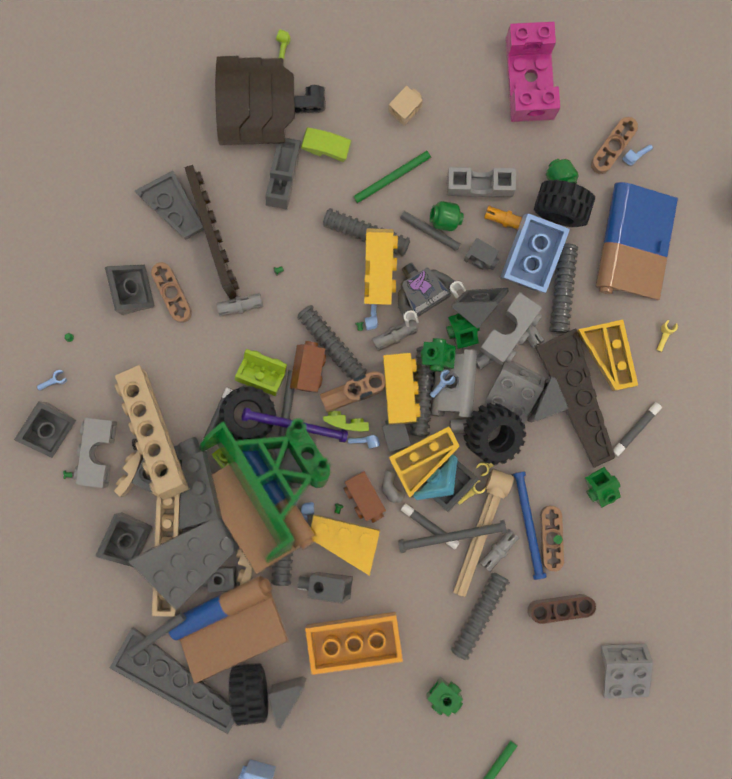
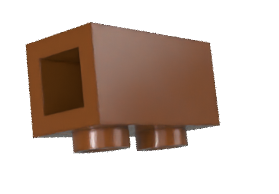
(308, 367)
(368, 502)

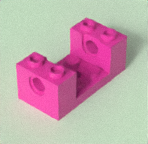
(530, 50)

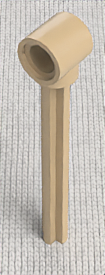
(497, 487)

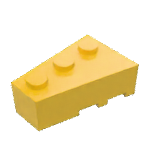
(379, 266)
(611, 353)
(401, 388)
(423, 458)
(347, 540)

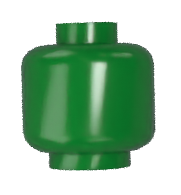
(562, 170)
(446, 216)

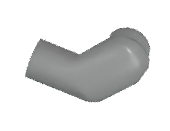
(389, 489)

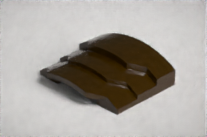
(253, 100)

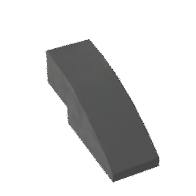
(283, 173)

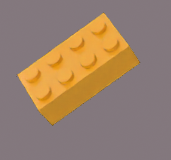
(353, 643)

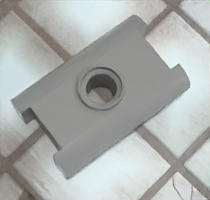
(462, 396)

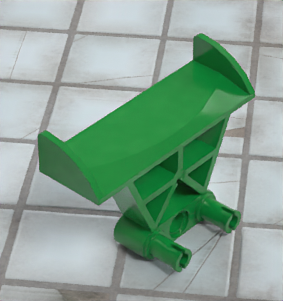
(314, 473)

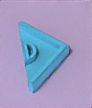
(440, 482)

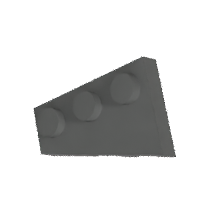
(172, 204)
(200, 501)

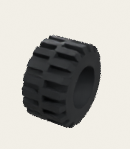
(564, 203)
(241, 395)
(508, 439)
(248, 694)

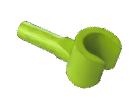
(284, 38)

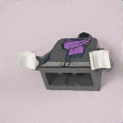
(424, 291)

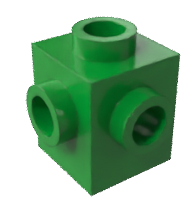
(462, 331)
(438, 355)
(603, 487)
(441, 690)

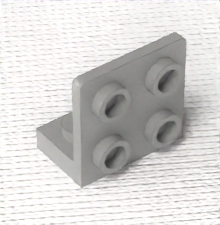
(516, 389)
(627, 670)

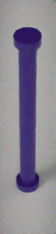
(283, 422)

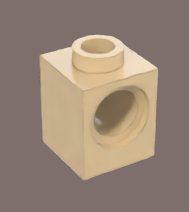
(405, 105)

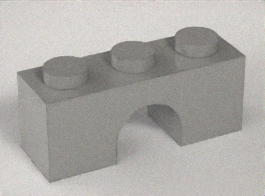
(496, 183)
(501, 346)
(89, 470)

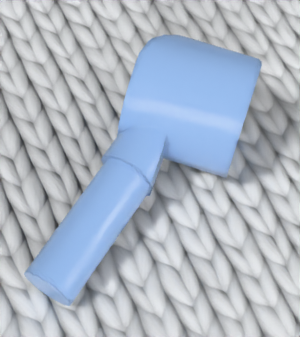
(631, 157)
(372, 322)
(53, 380)
(442, 383)
(372, 441)
(307, 509)

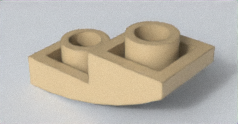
(125, 482)
(244, 575)

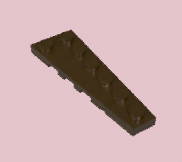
(213, 236)
(566, 363)

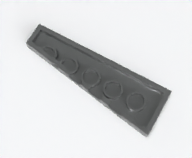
(171, 681)

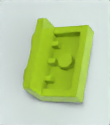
(261, 372)

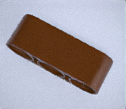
(572, 611)

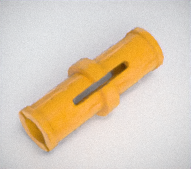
(503, 217)

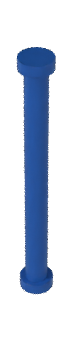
(529, 526)

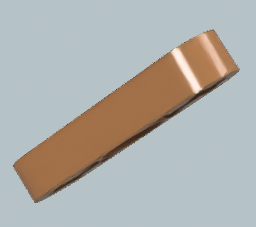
(618, 129)
(162, 289)
(547, 555)

